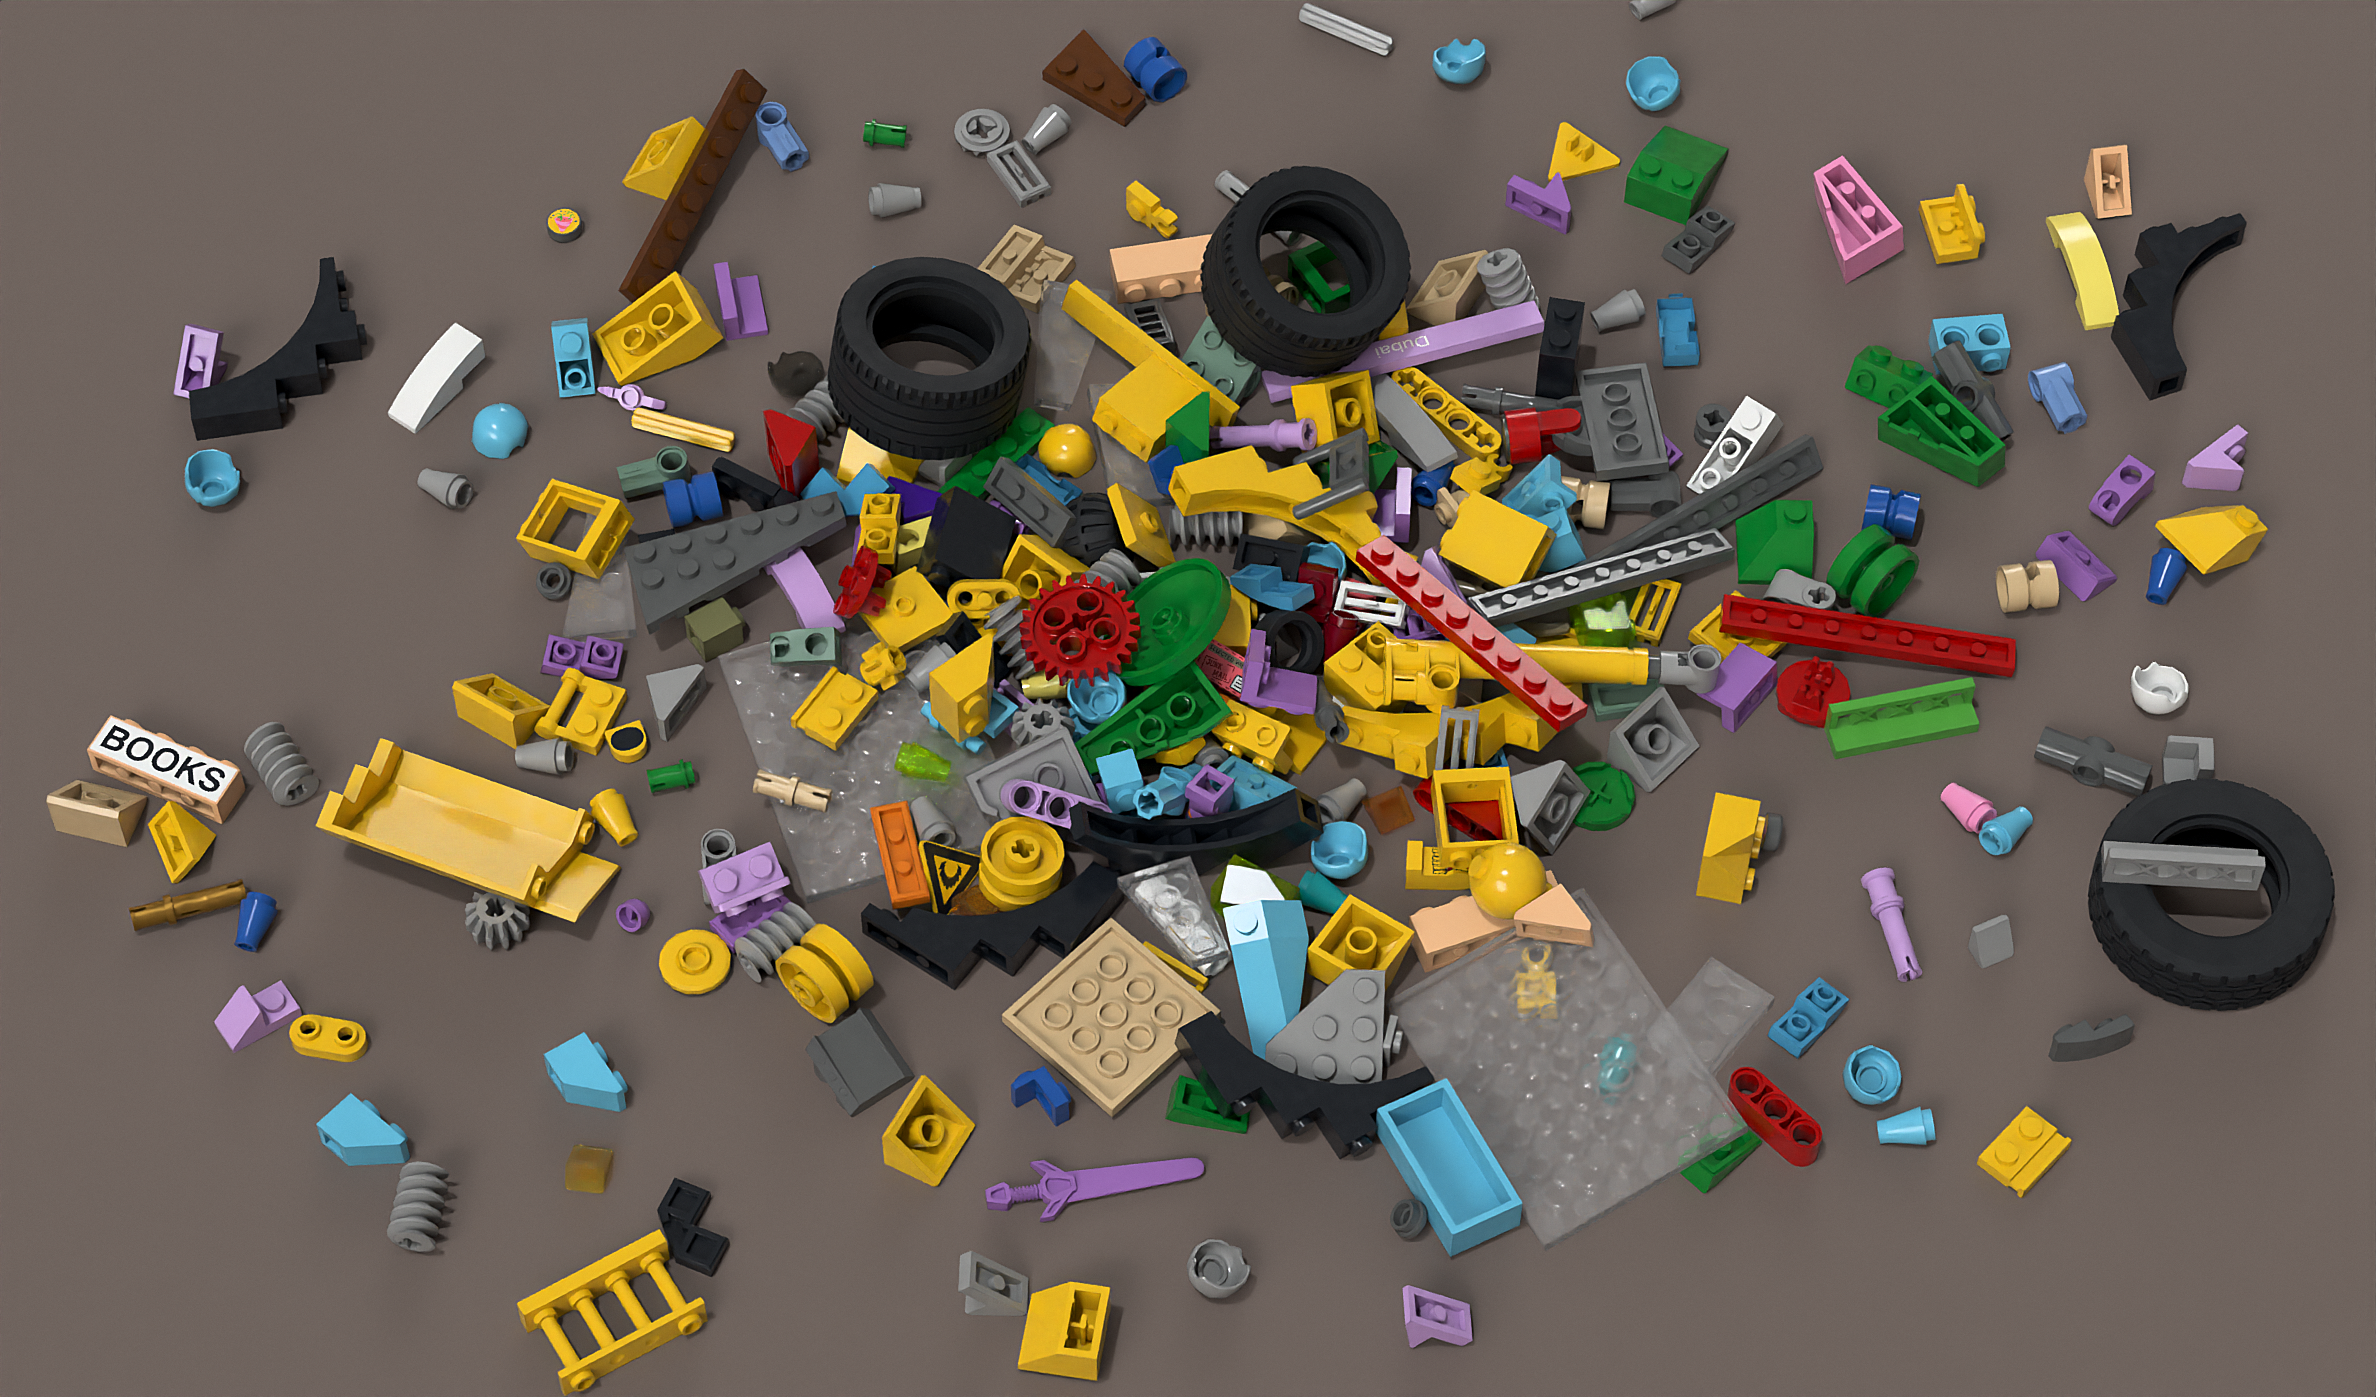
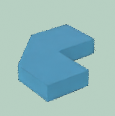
(867, 481)

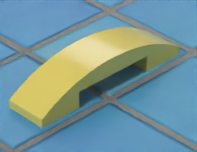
(2087, 269)

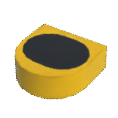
(627, 742)

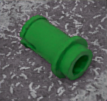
(884, 133)
(671, 776)

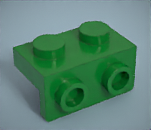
(1883, 376)

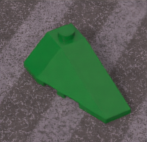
(1158, 718)

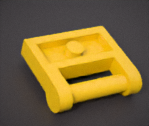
(592, 716)

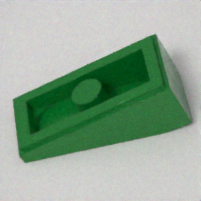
(1193, 1106)
(1716, 1166)

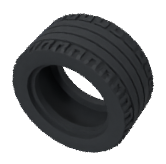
(1344, 219)
(918, 411)

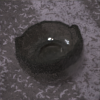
(796, 374)

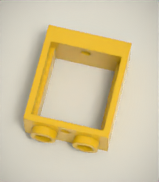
(601, 540)
(1468, 786)

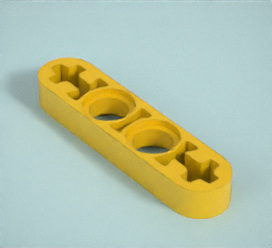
(1449, 411)

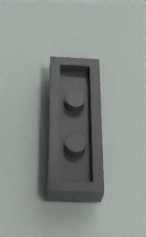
(1030, 502)

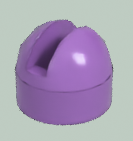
(629, 911)

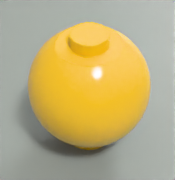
(1506, 879)

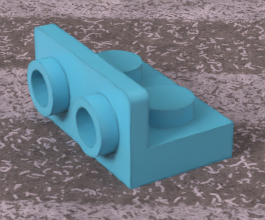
(1541, 491)
(1251, 783)

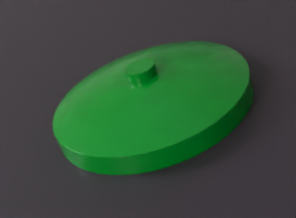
(1178, 618)

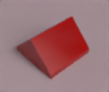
(791, 450)

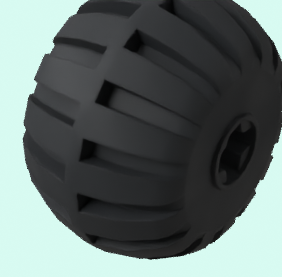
(1094, 530)

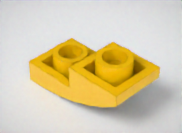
(881, 525)

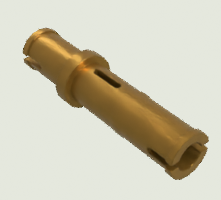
(187, 905)

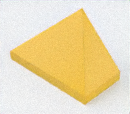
(179, 839)

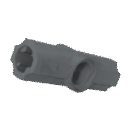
(1962, 376)
(2093, 761)

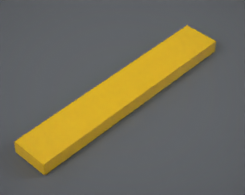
(1138, 346)

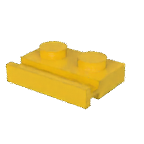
(834, 708)
(2024, 1151)

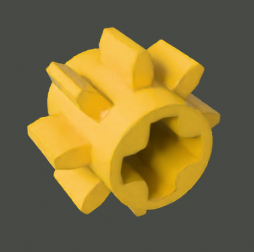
(883, 665)

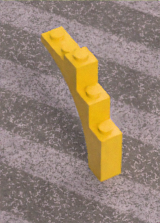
(1242, 484)
(1413, 737)

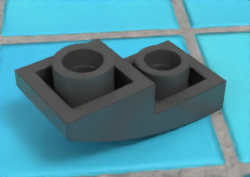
(1699, 239)
(2084, 1042)

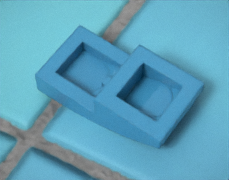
(1267, 586)

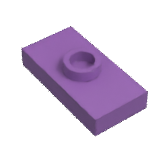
(738, 925)

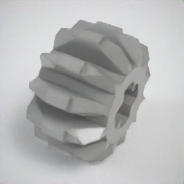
(1039, 721)
(496, 919)

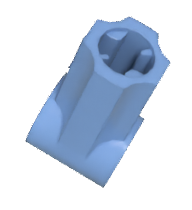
(779, 136)
(2056, 390)

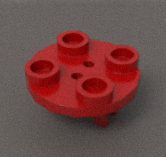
(857, 584)
(1819, 679)

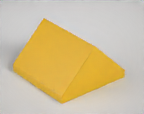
(498, 708)
(925, 1134)

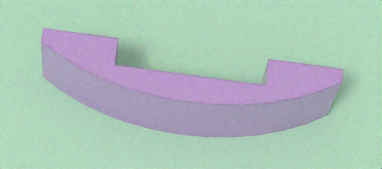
(805, 591)

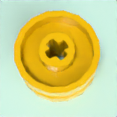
(1020, 862)
(824, 973)

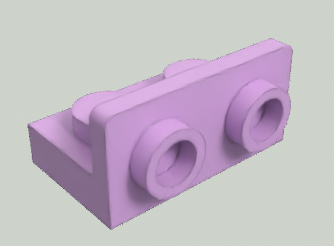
(743, 878)

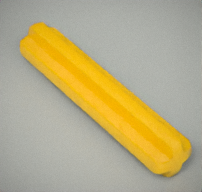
(683, 429)

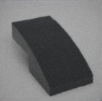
(961, 633)

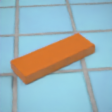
(900, 855)

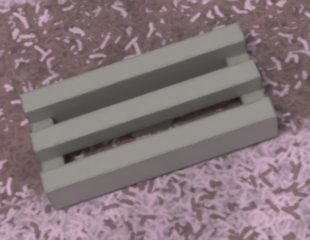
(1029, 192)
(1459, 715)

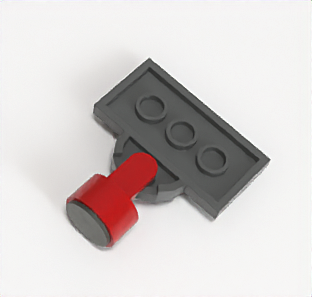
(1609, 420)

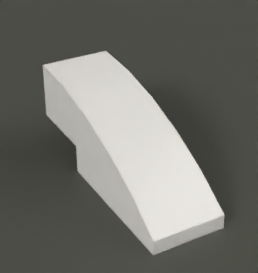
(437, 378)

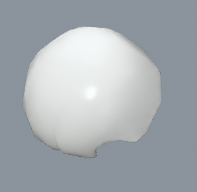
(2159, 688)

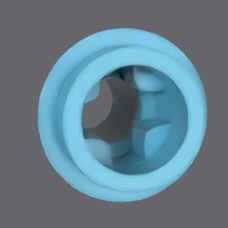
(2003, 832)
(1907, 1127)

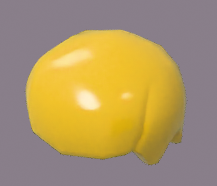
(1067, 450)

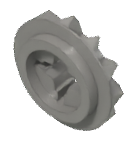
(990, 122)

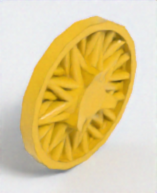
(695, 961)

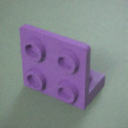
(1274, 686)

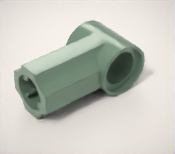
(650, 473)

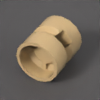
(1595, 502)
(2025, 586)

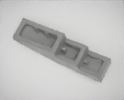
(1409, 426)

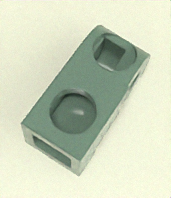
(806, 647)

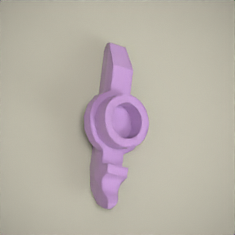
(632, 397)

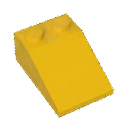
(658, 331)

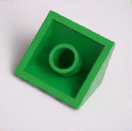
(1190, 429)

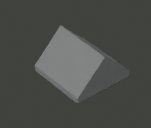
(1651, 741)
(1548, 801)

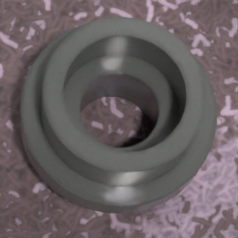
(547, 573)
(1408, 1217)

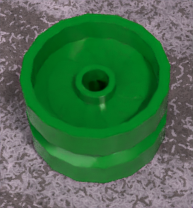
(1872, 571)

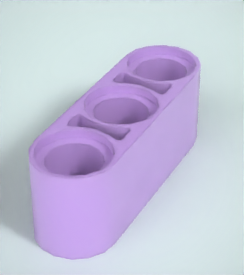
(1040, 799)

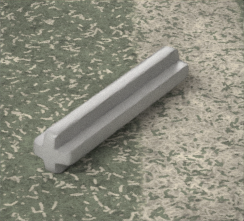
(1346, 29)

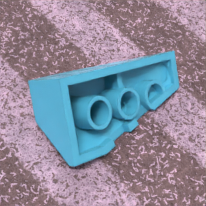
(1270, 959)

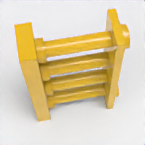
(611, 1275)

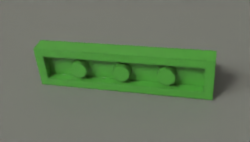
(1902, 720)

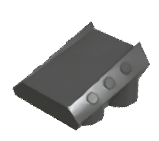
(858, 1062)

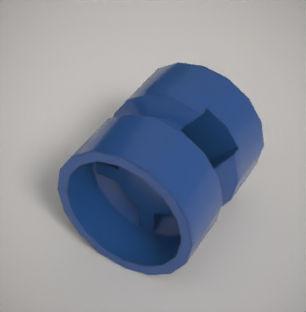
(1155, 69)
(692, 499)
(1892, 511)

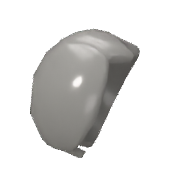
(1217, 1269)

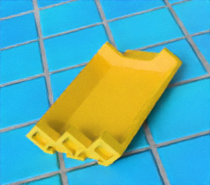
(470, 831)

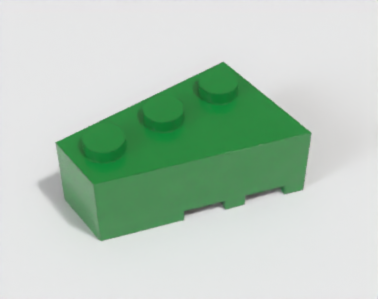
(1942, 433)

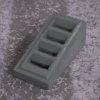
(1164, 331)

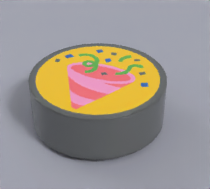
(564, 225)
(1772, 832)

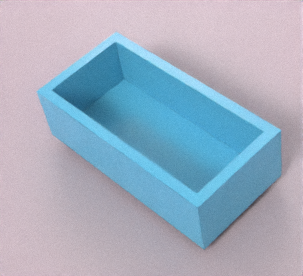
(1448, 1167)

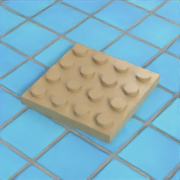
(1108, 1016)

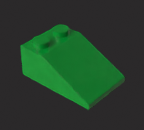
(1673, 174)

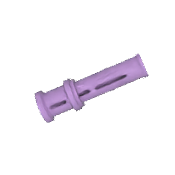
(1277, 435)
(1888, 909)

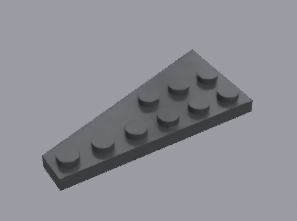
(718, 557)

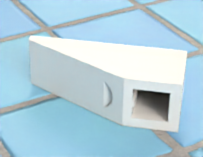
(1738, 445)

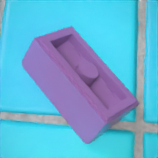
(2076, 565)

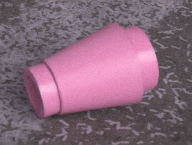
(1968, 807)

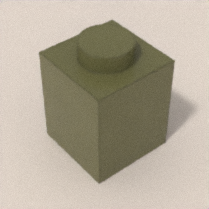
(715, 629)

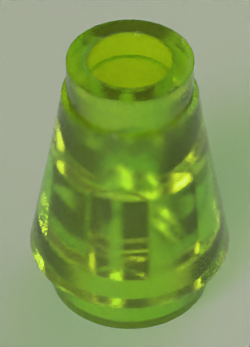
(921, 763)

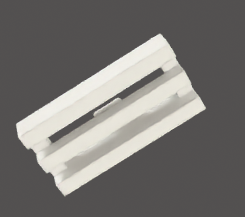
(1400, 610)

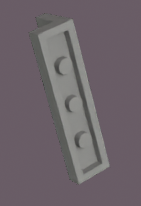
(2181, 865)

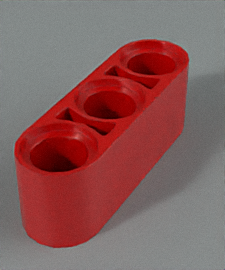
(1474, 818)
(1778, 1133)

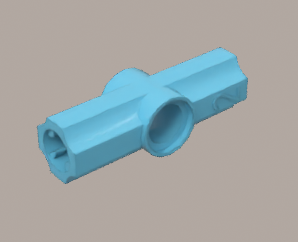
(1166, 793)

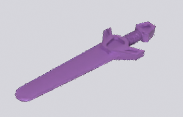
(1061, 1187)

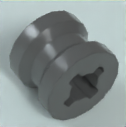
(1710, 413)

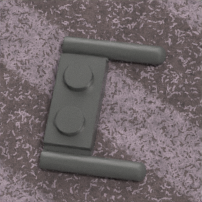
(1347, 471)

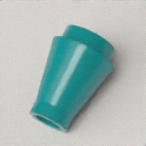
(1320, 893)

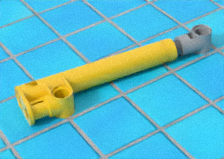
(1432, 668)

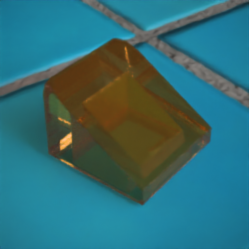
(1389, 809)
(973, 903)

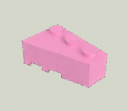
(1855, 220)

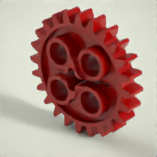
(1080, 631)

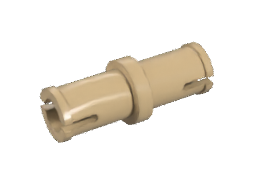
(792, 791)

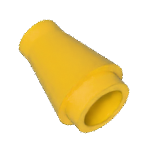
(613, 815)

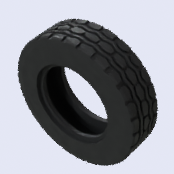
(2204, 968)

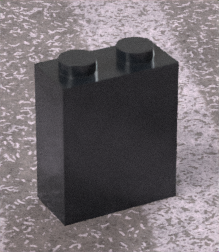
(1559, 348)
(965, 540)

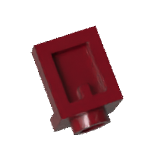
(1325, 589)

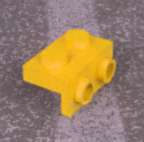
(1952, 226)
(1255, 737)

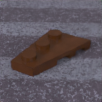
(1095, 80)

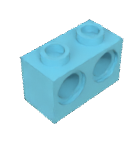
(1981, 336)

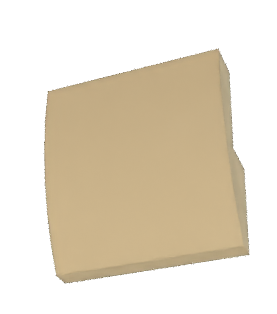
(1024, 262)

